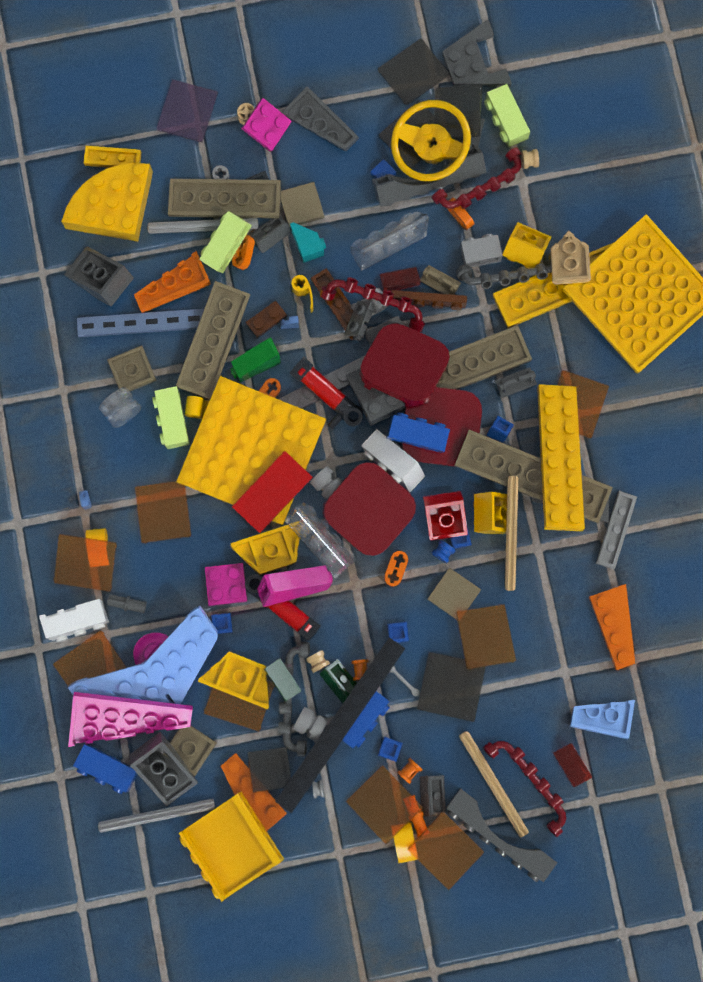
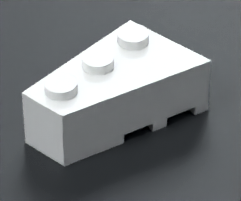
(393, 460)
(74, 620)

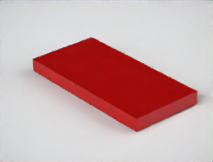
(272, 492)

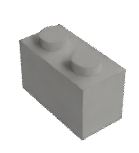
(481, 250)

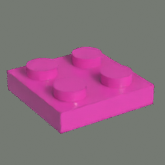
(266, 124)
(226, 584)

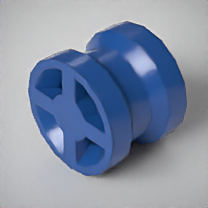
(443, 551)

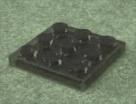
(450, 687)

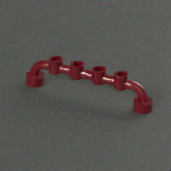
(479, 191)
(368, 292)
(541, 785)

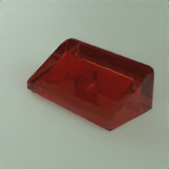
(400, 279)
(572, 765)

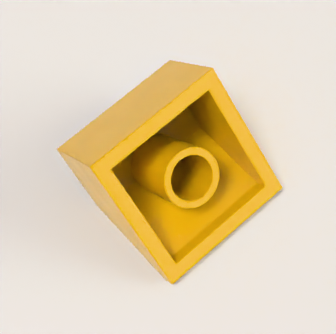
(526, 246)
(490, 513)

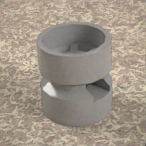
(326, 482)
(310, 724)

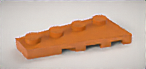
(180, 281)
(614, 621)
(261, 802)

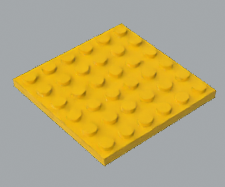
(640, 294)
(243, 438)

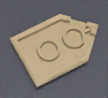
(570, 261)

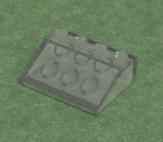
(390, 239)
(319, 539)

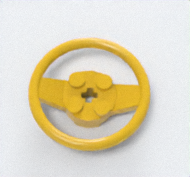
(423, 137)

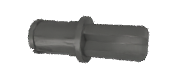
(127, 603)

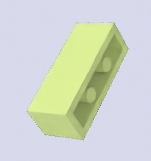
(507, 115)
(225, 242)
(171, 418)

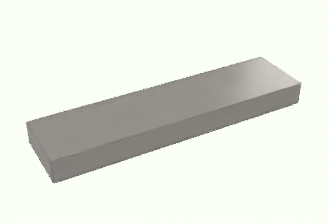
(616, 530)

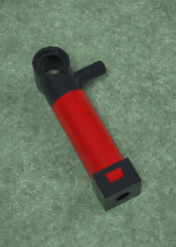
(326, 391)
(288, 612)

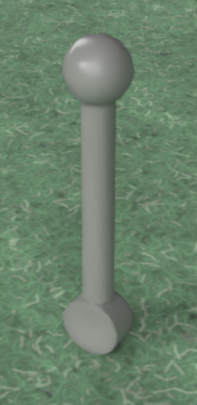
(415, 692)

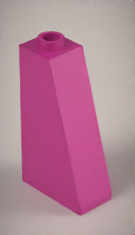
(293, 584)

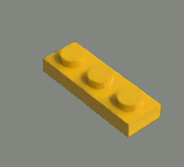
(110, 157)

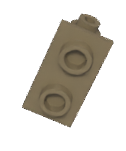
(439, 281)

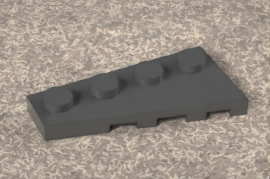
(317, 117)

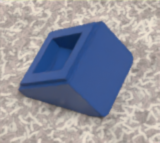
(500, 429)

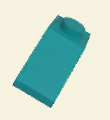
(307, 242)

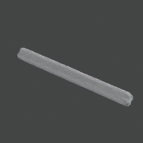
(191, 226)
(156, 815)

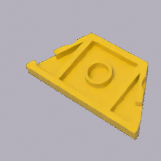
(269, 549)
(239, 678)

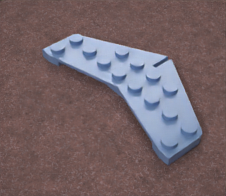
(166, 671)

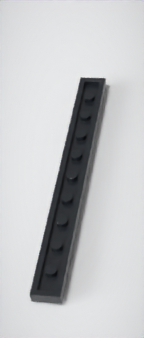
(340, 725)

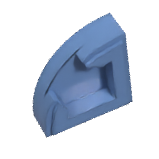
(293, 322)
(85, 500)

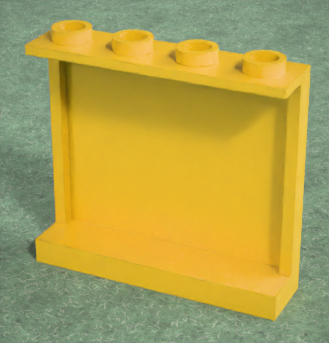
(230, 846)

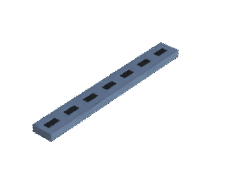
(139, 323)

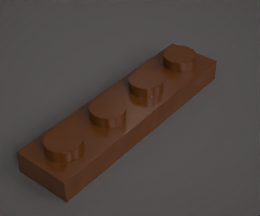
(435, 300)
(340, 305)

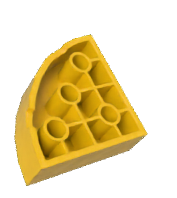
(111, 202)

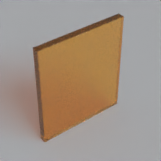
(589, 400)
(163, 512)
(85, 562)
(485, 636)
(89, 660)
(236, 710)
(384, 804)
(445, 850)

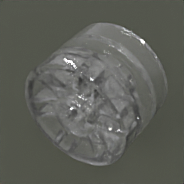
(120, 407)

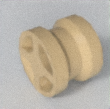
(244, 110)
(530, 158)
(317, 661)

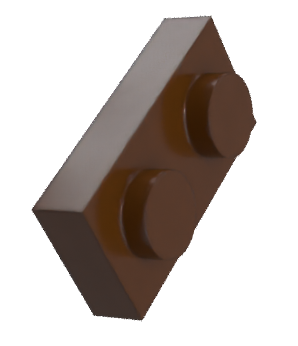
(266, 319)

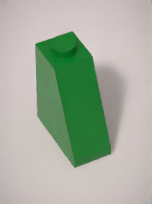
(255, 360)

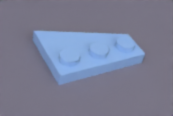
(606, 719)

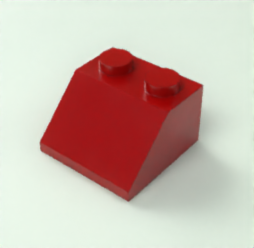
(445, 515)

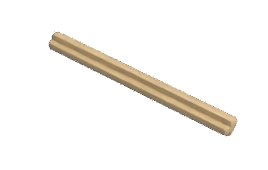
(511, 533)
(494, 784)

